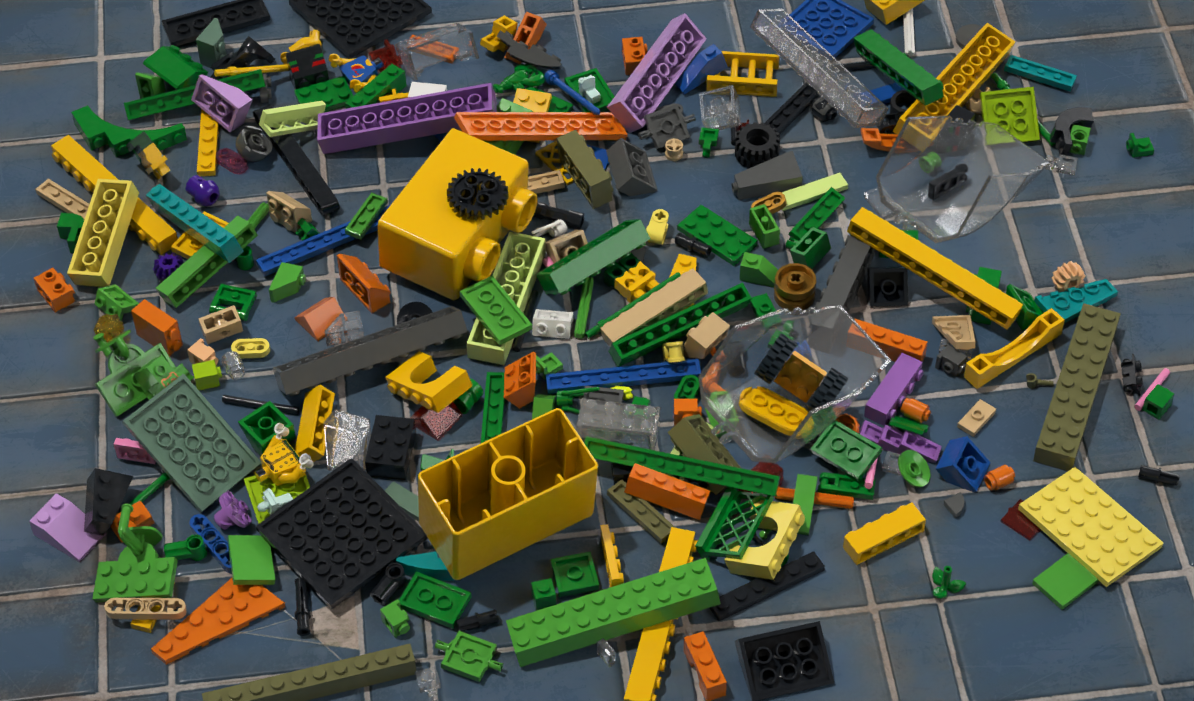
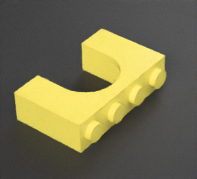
(767, 559)

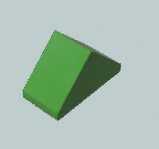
(543, 404)

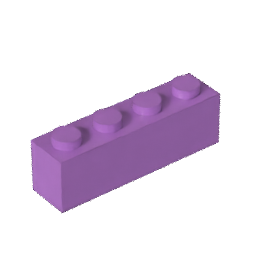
(893, 389)

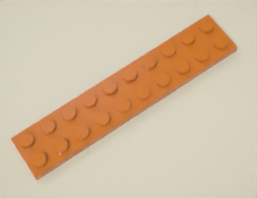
(539, 125)

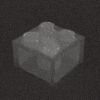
(720, 108)

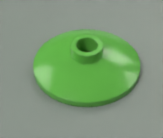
(914, 468)

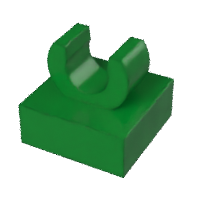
(306, 229)

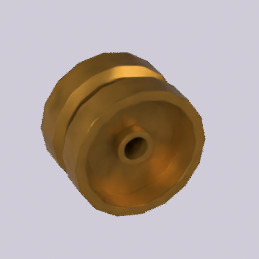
(795, 286)

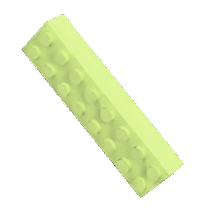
(517, 275)

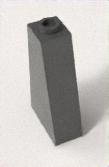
(768, 177)

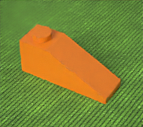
(528, 32)

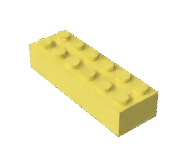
(103, 233)

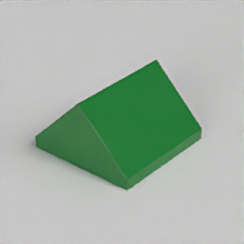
(1029, 310)

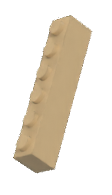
(658, 306)

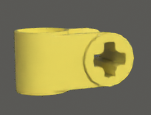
(658, 226)
(673, 351)

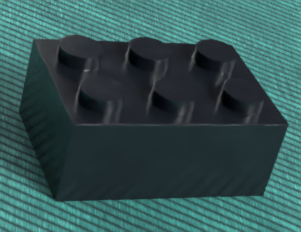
(390, 447)

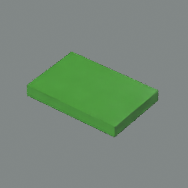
(251, 560)
(1065, 581)

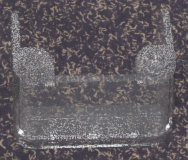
(434, 46)

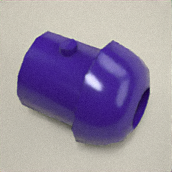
(205, 192)

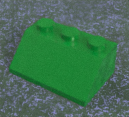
(175, 67)

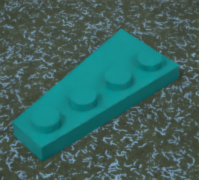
(1070, 302)

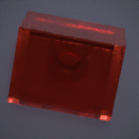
(436, 423)

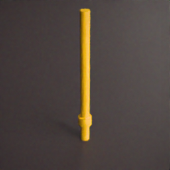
(232, 71)

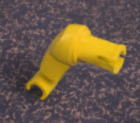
(313, 39)

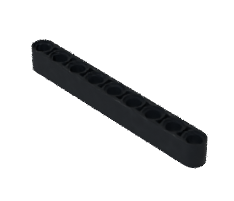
(302, 169)

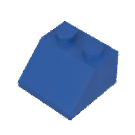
(963, 464)

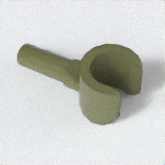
(1032, 381)

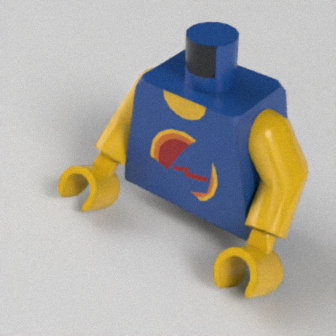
(357, 71)

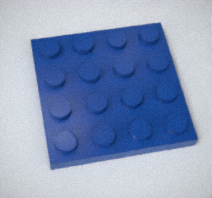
(832, 23)

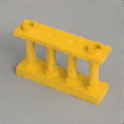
(749, 85)

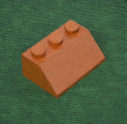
(363, 282)

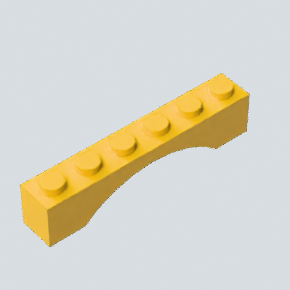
(990, 365)

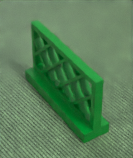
(721, 521)

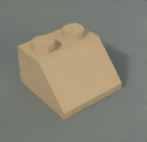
(565, 244)

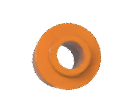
(915, 410)
(999, 477)

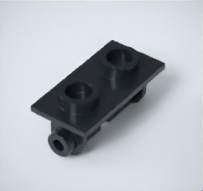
(1134, 380)

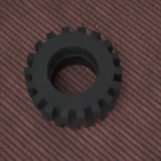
(756, 144)

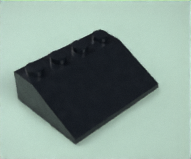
(784, 661)

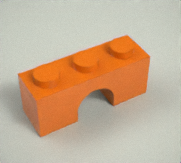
(703, 659)

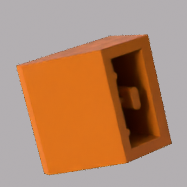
(520, 380)

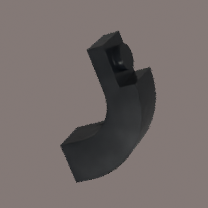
(1062, 128)

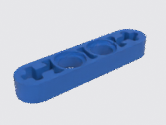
(212, 545)

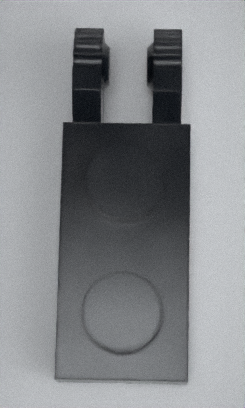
(947, 181)

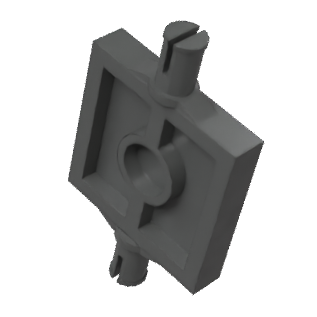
(666, 125)

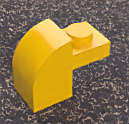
(502, 24)

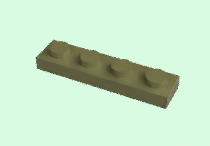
(641, 512)

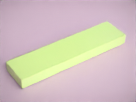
(813, 190)

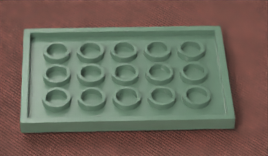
(191, 442)

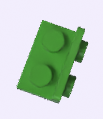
(114, 301)

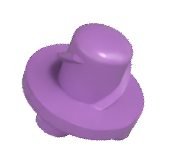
(232, 512)

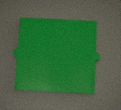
(909, 425)

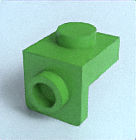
(548, 365)

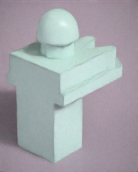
(587, 89)
(273, 503)

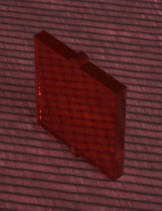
(1019, 522)

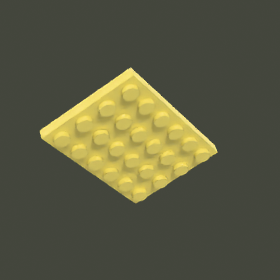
(1090, 526)

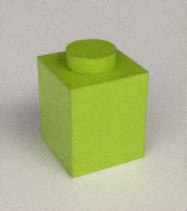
(206, 374)

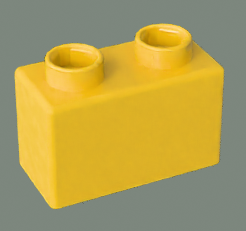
(433, 243)
(507, 493)

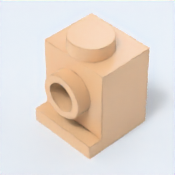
(200, 353)

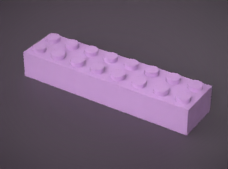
(657, 73)

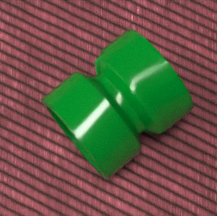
(468, 398)

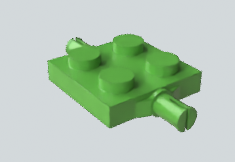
(468, 656)

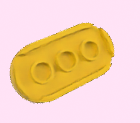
(772, 409)

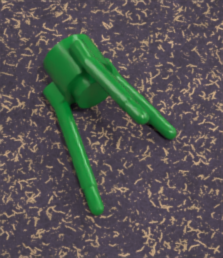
(566, 398)

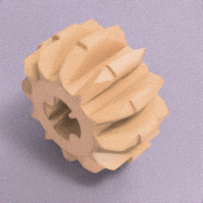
(1068, 276)

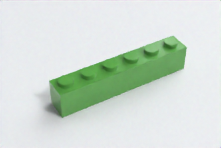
(202, 266)

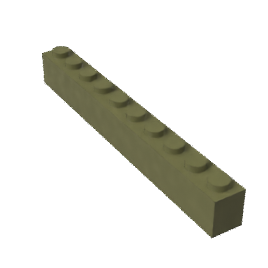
(324, 678)

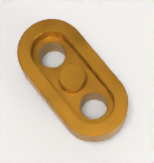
(771, 200)

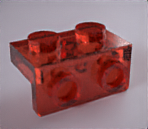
(387, 55)

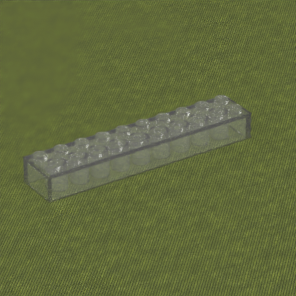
(819, 68)

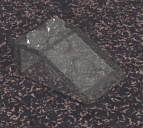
(346, 438)

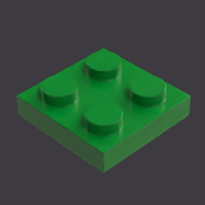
(574, 574)

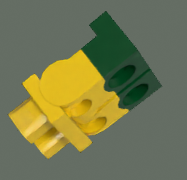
(149, 154)
(630, 279)

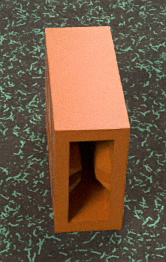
(156, 327)

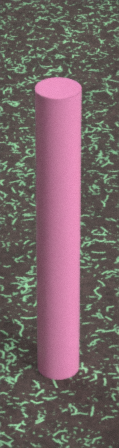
(1159, 380)
(870, 475)

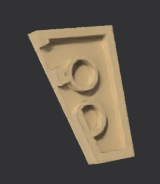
(956, 330)

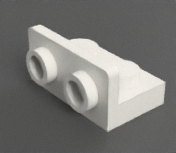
(552, 323)

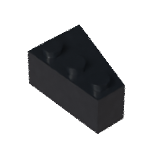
(103, 498)

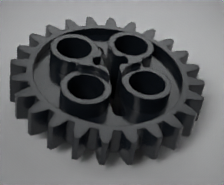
(465, 189)

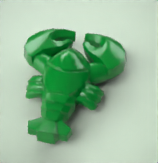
(520, 78)

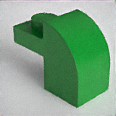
(69, 228)

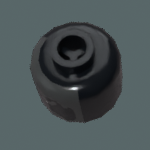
(823, 110)

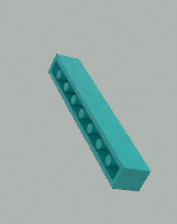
(194, 223)

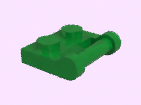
(234, 296)

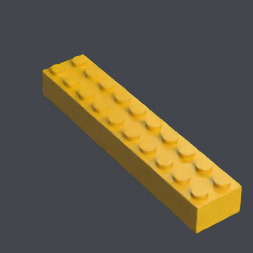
(965, 73)

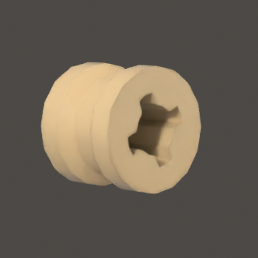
(674, 149)

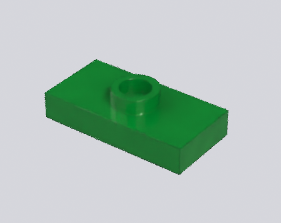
(762, 305)

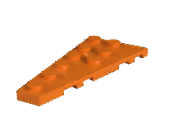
(220, 615)

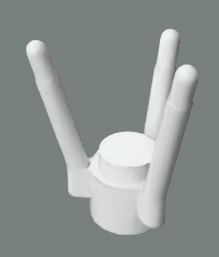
(555, 229)

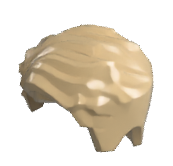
(974, 103)

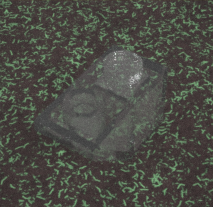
(344, 328)

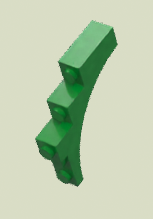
(99, 133)

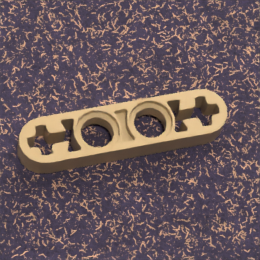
(146, 605)

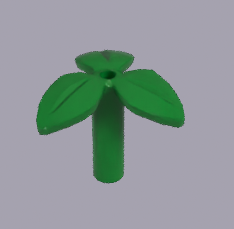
(942, 579)

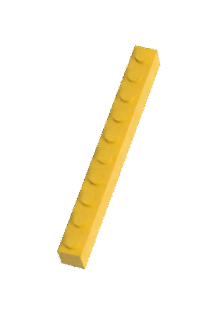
(88, 170)
(935, 268)
(655, 639)

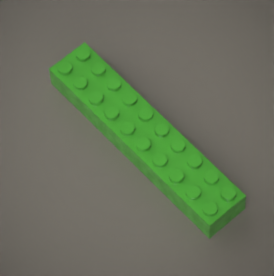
(613, 612)

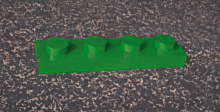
(818, 213)

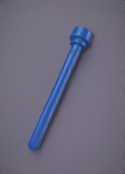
(552, 78)

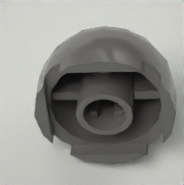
(252, 144)

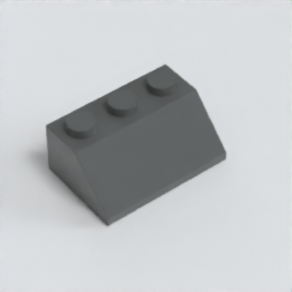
(631, 169)

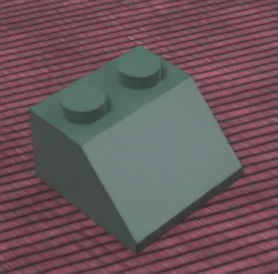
(211, 44)

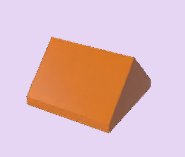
(319, 317)

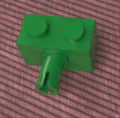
(809, 248)

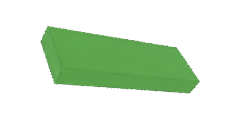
(366, 216)
(804, 496)

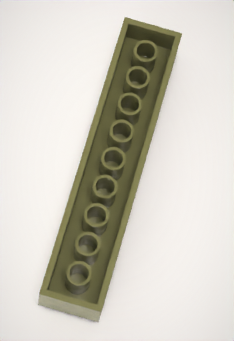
(1076, 388)

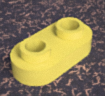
(251, 348)

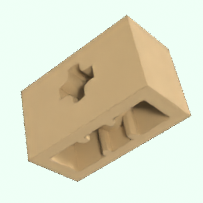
(220, 324)

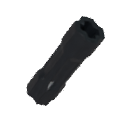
(570, 217)

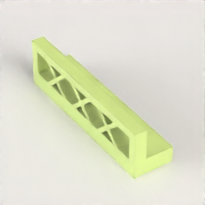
(291, 116)

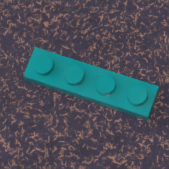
(1040, 73)

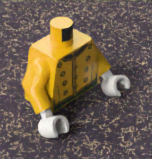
(281, 461)

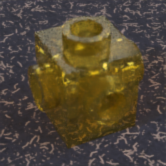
(110, 326)

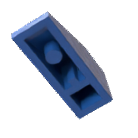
(705, 63)

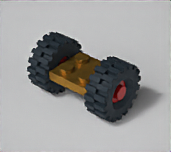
(799, 374)

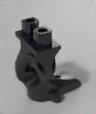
(243, 57)

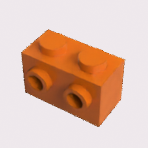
(633, 52)
(54, 289)

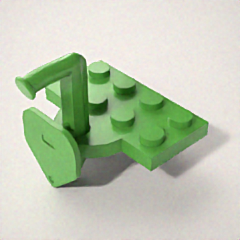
(121, 387)
(138, 568)

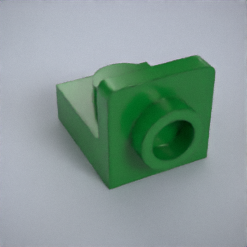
(1139, 147)

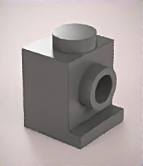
(951, 361)

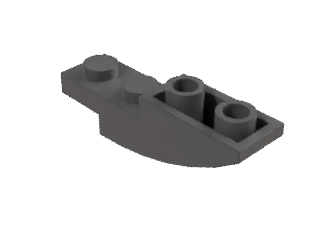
(535, 55)

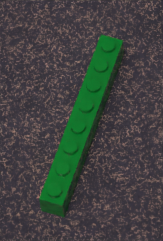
(899, 67)
(678, 325)

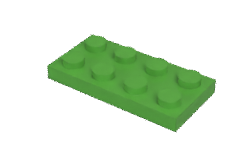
(496, 310)

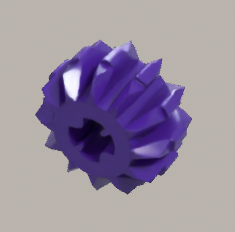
(166, 265)

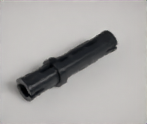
(302, 624)

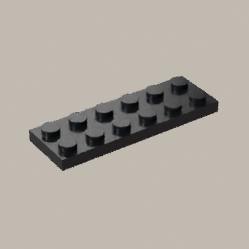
(231, 17)

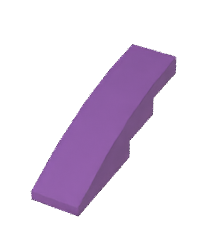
(898, 442)

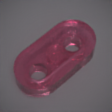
(231, 161)

